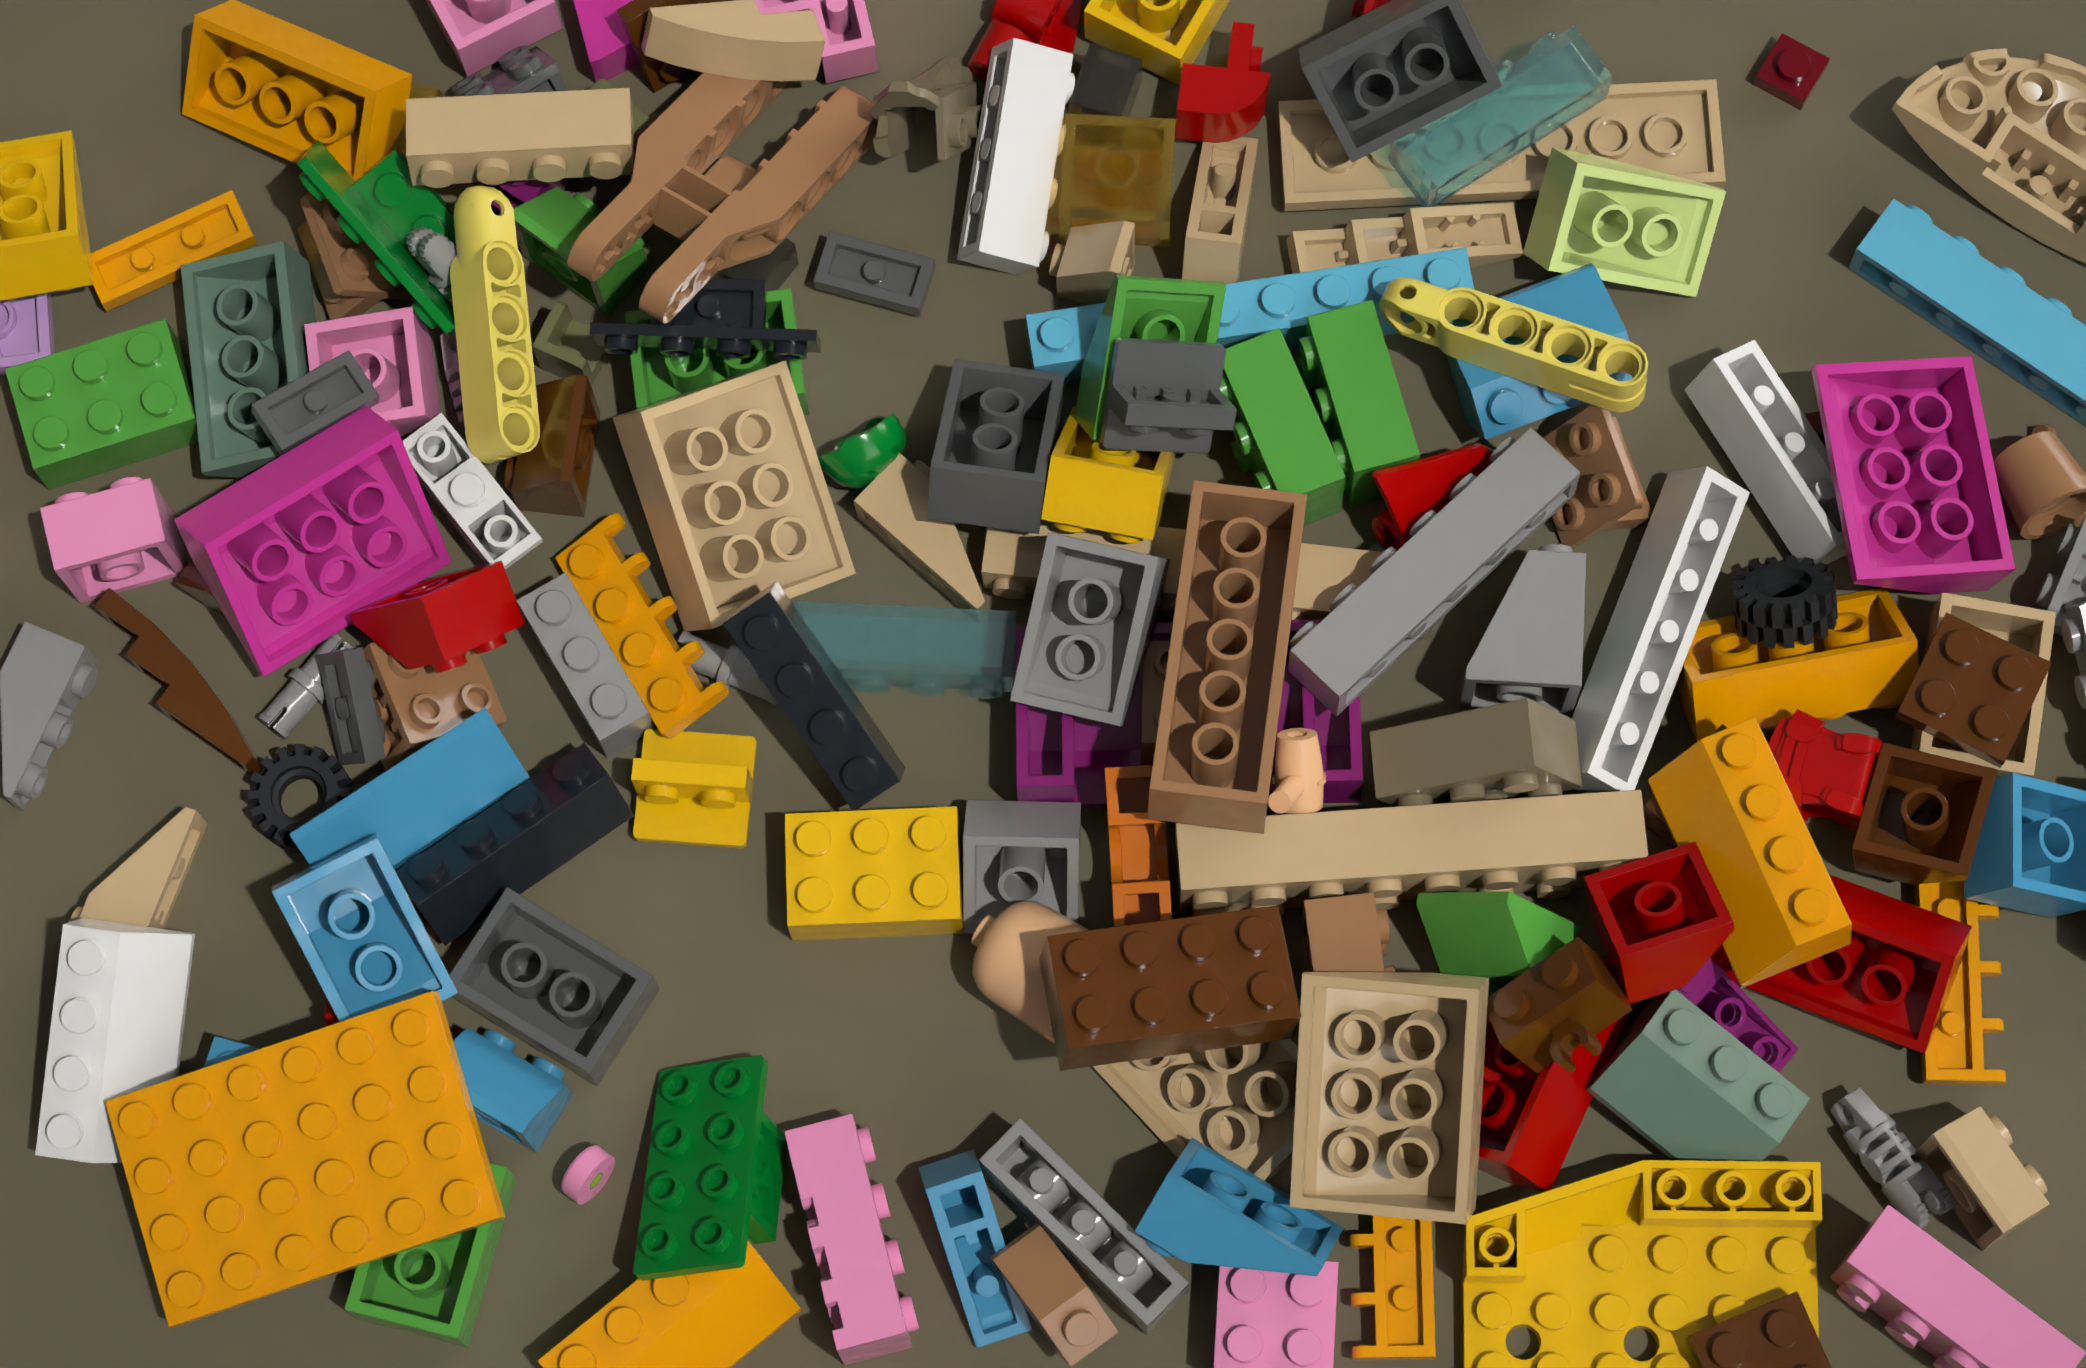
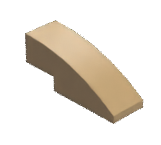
(736, 40)

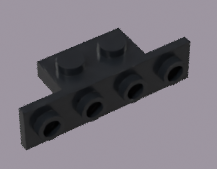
(721, 317)

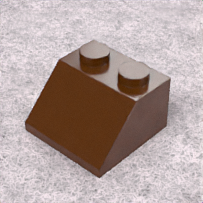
(558, 470)
(1922, 817)

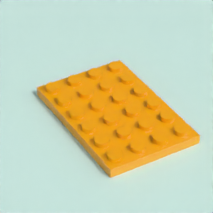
(304, 1159)

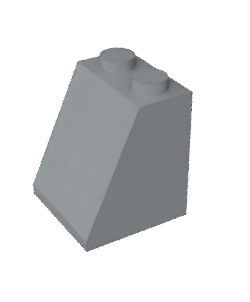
(1534, 637)

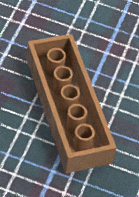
(1227, 657)

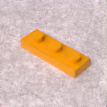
(155, 254)

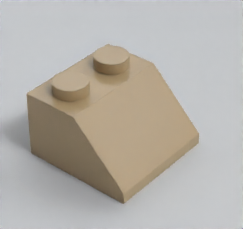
(1984, 1176)

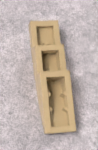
(1484, 229)

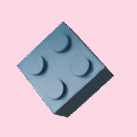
(2031, 848)

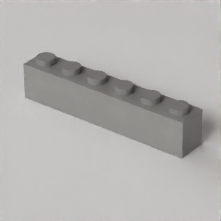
(1432, 570)

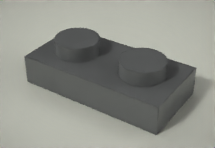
(874, 273)
(314, 402)
(351, 706)

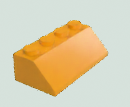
(291, 88)
(1854, 668)
(1758, 850)
(681, 1321)

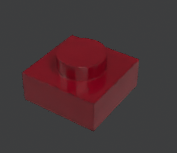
(1791, 71)

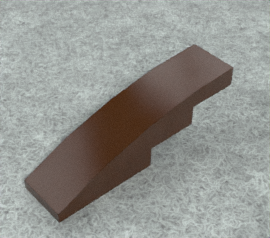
(187, 695)

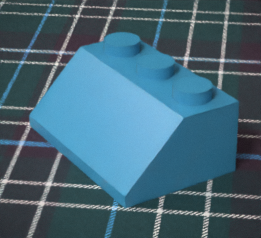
(1502, 403)

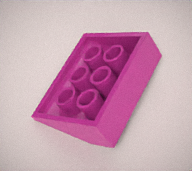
(1914, 474)
(315, 538)

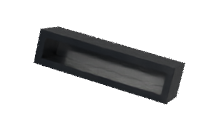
(815, 696)
(514, 843)

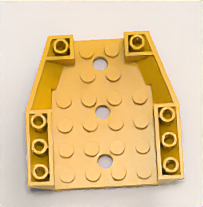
(1638, 1250)

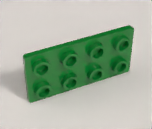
(382, 212)
(709, 1170)

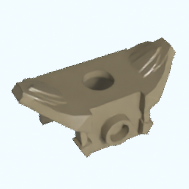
(944, 89)

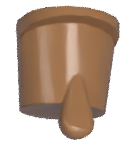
(2041, 484)

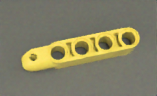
(492, 329)
(1531, 361)

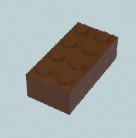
(1169, 987)

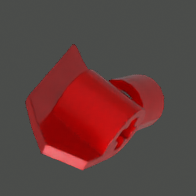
(1036, 21)
(1421, 487)

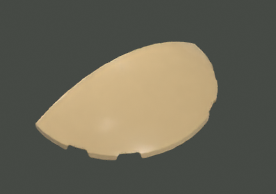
(2009, 138)

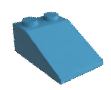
(361, 931)
(1231, 1218)

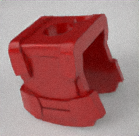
(1825, 769)

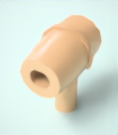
(1297, 773)

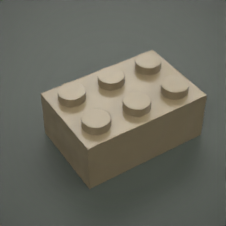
(1477, 756)

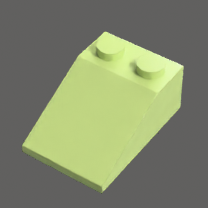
(1624, 221)

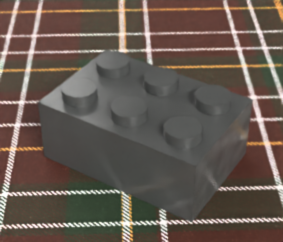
(1397, 71)
(995, 446)
(552, 986)

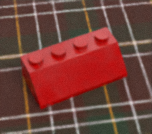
(1887, 978)
(1534, 1115)

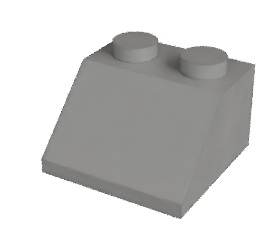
(1020, 855)

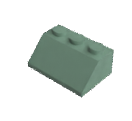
(1696, 1087)

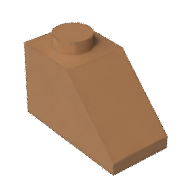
(1054, 1295)

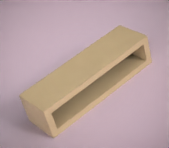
(520, 137)

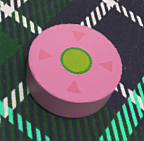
(587, 1174)

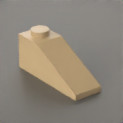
(1220, 211)
(897, 513)
(150, 879)

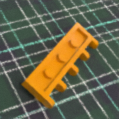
(637, 628)
(1957, 1043)
(1401, 1290)

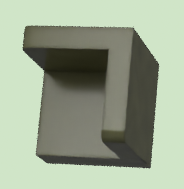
(567, 347)

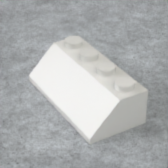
(110, 1030)

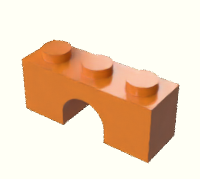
(1136, 849)

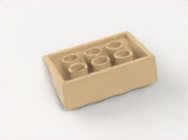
(734, 494)
(1389, 1094)
(1223, 1097)

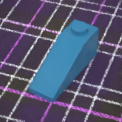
(969, 1239)

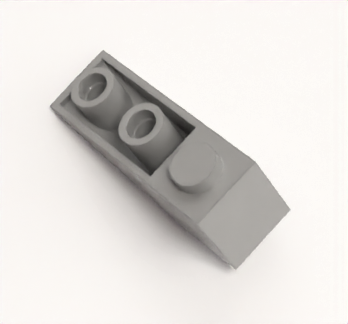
(38, 696)

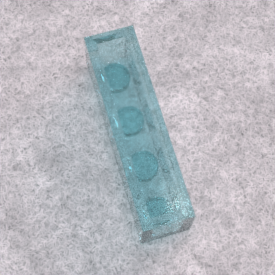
(1536, 98)
(917, 647)

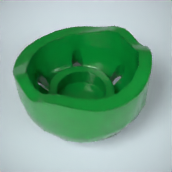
(865, 454)

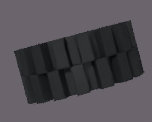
(1784, 601)
(282, 772)

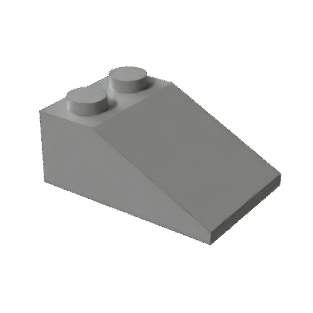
(1088, 628)

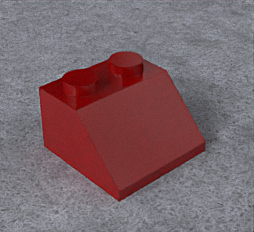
(444, 617)
(1658, 919)

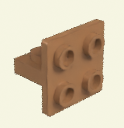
(340, 266)
(1608, 484)

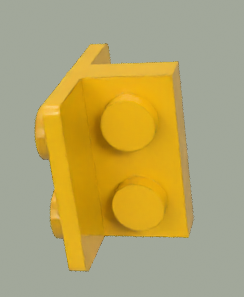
(694, 788)

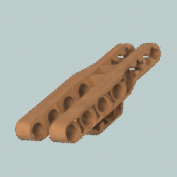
(732, 208)

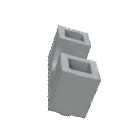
(586, 664)

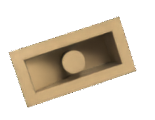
(1092, 259)

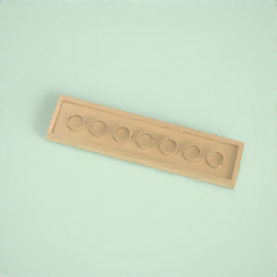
(1648, 125)

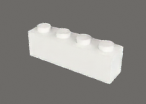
(1016, 157)
(1772, 450)

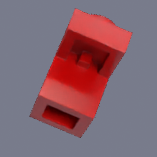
(1221, 101)

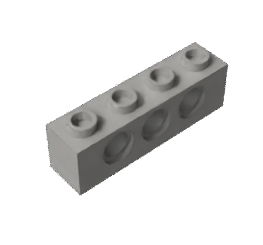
(1084, 1226)

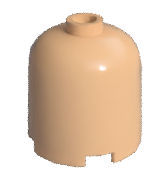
(1009, 964)

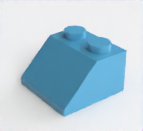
(510, 1092)

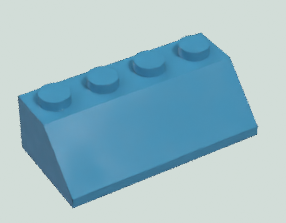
(420, 796)

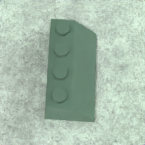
(243, 345)

